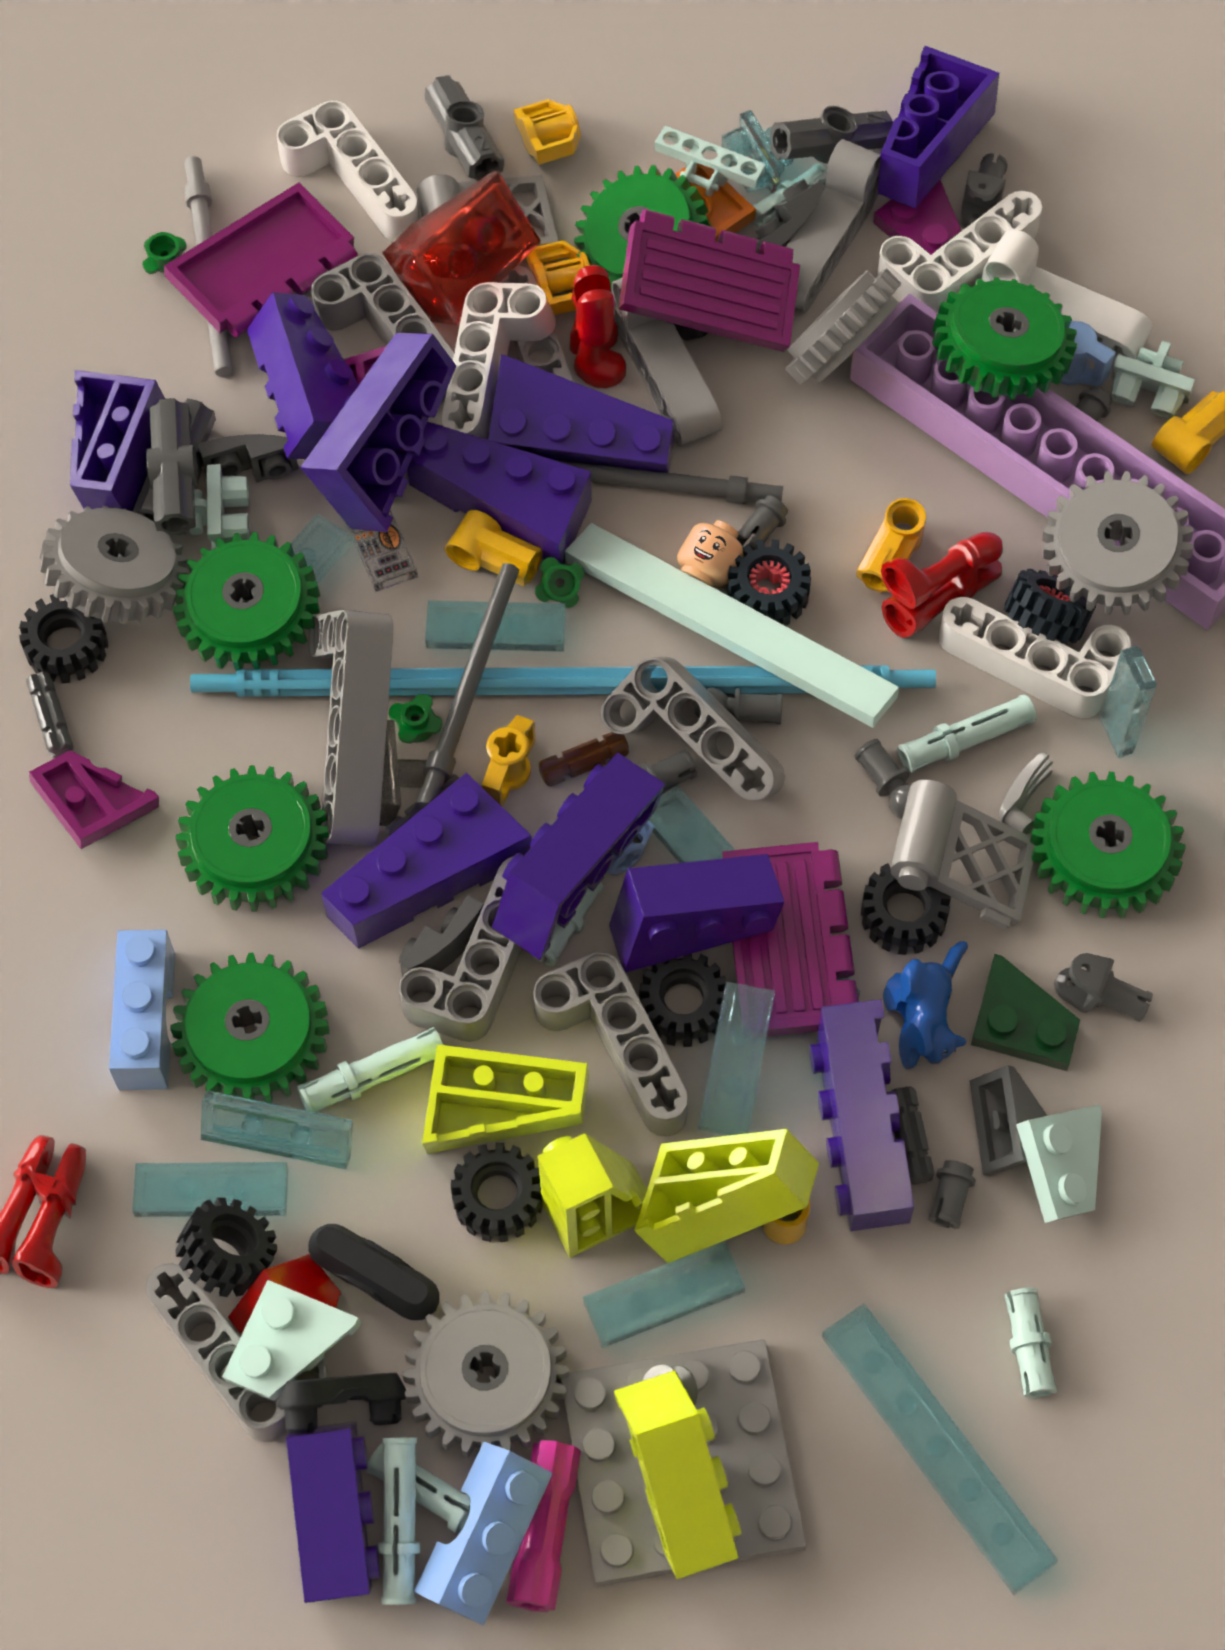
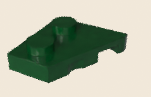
(1023, 1019)

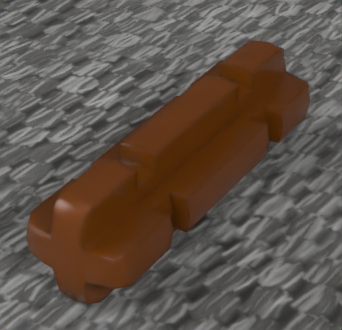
(582, 758)

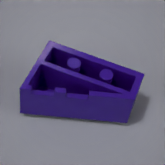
(111, 438)
(332, 1512)

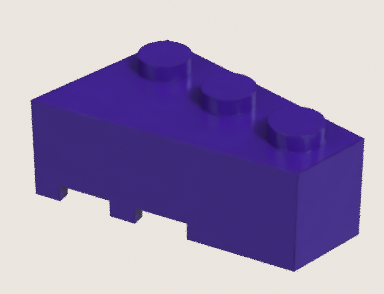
(692, 908)

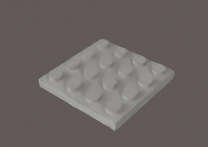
(749, 1439)

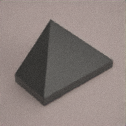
(999, 1104)

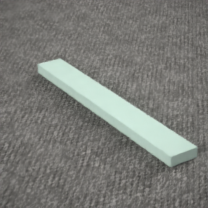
(733, 625)

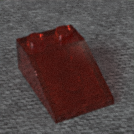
(460, 245)

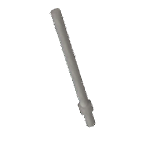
(198, 200)

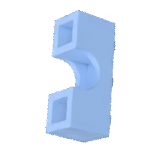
(138, 1027)
(474, 1565)

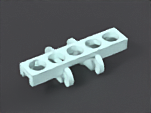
(722, 171)

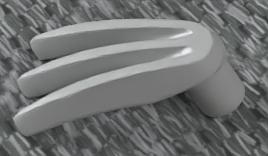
(1021, 790)

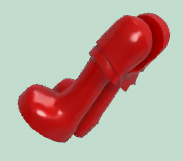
(595, 330)
(924, 592)
(56, 1195)

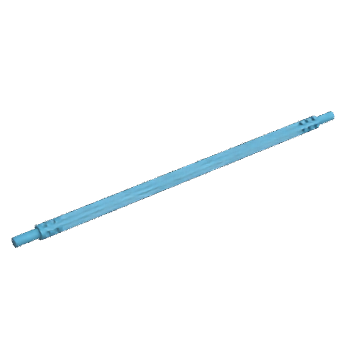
(522, 680)

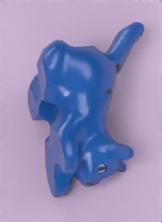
(922, 998)

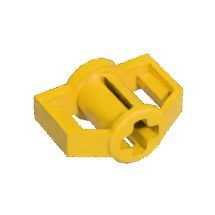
(548, 130)
(557, 276)
(508, 753)

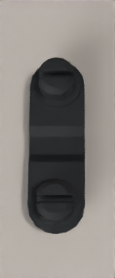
(374, 1271)
(303, 1398)

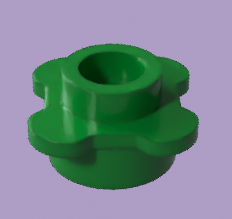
(159, 245)
(551, 572)
(419, 730)

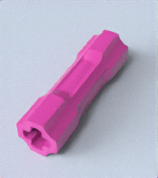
(537, 1566)

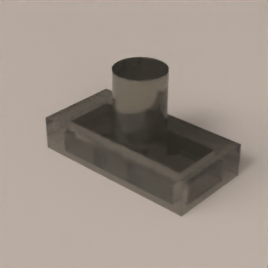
(397, 774)

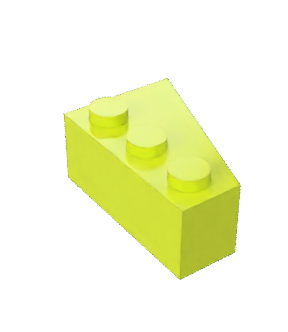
(499, 1097)
(722, 1189)
(588, 1191)
(680, 1474)

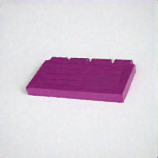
(264, 252)
(710, 283)
(800, 953)

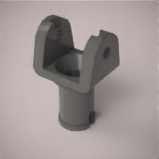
(983, 188)
(1100, 987)

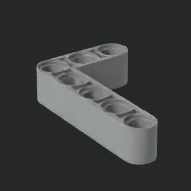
(357, 720)

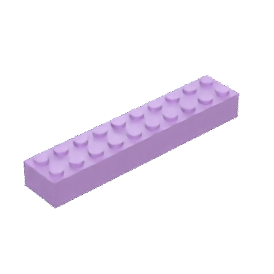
(1031, 443)

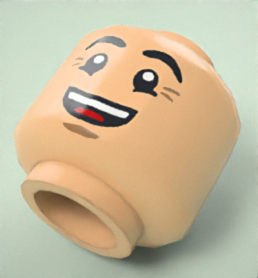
(710, 552)

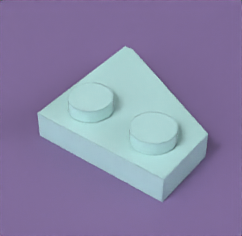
(1063, 1160)
(284, 1339)

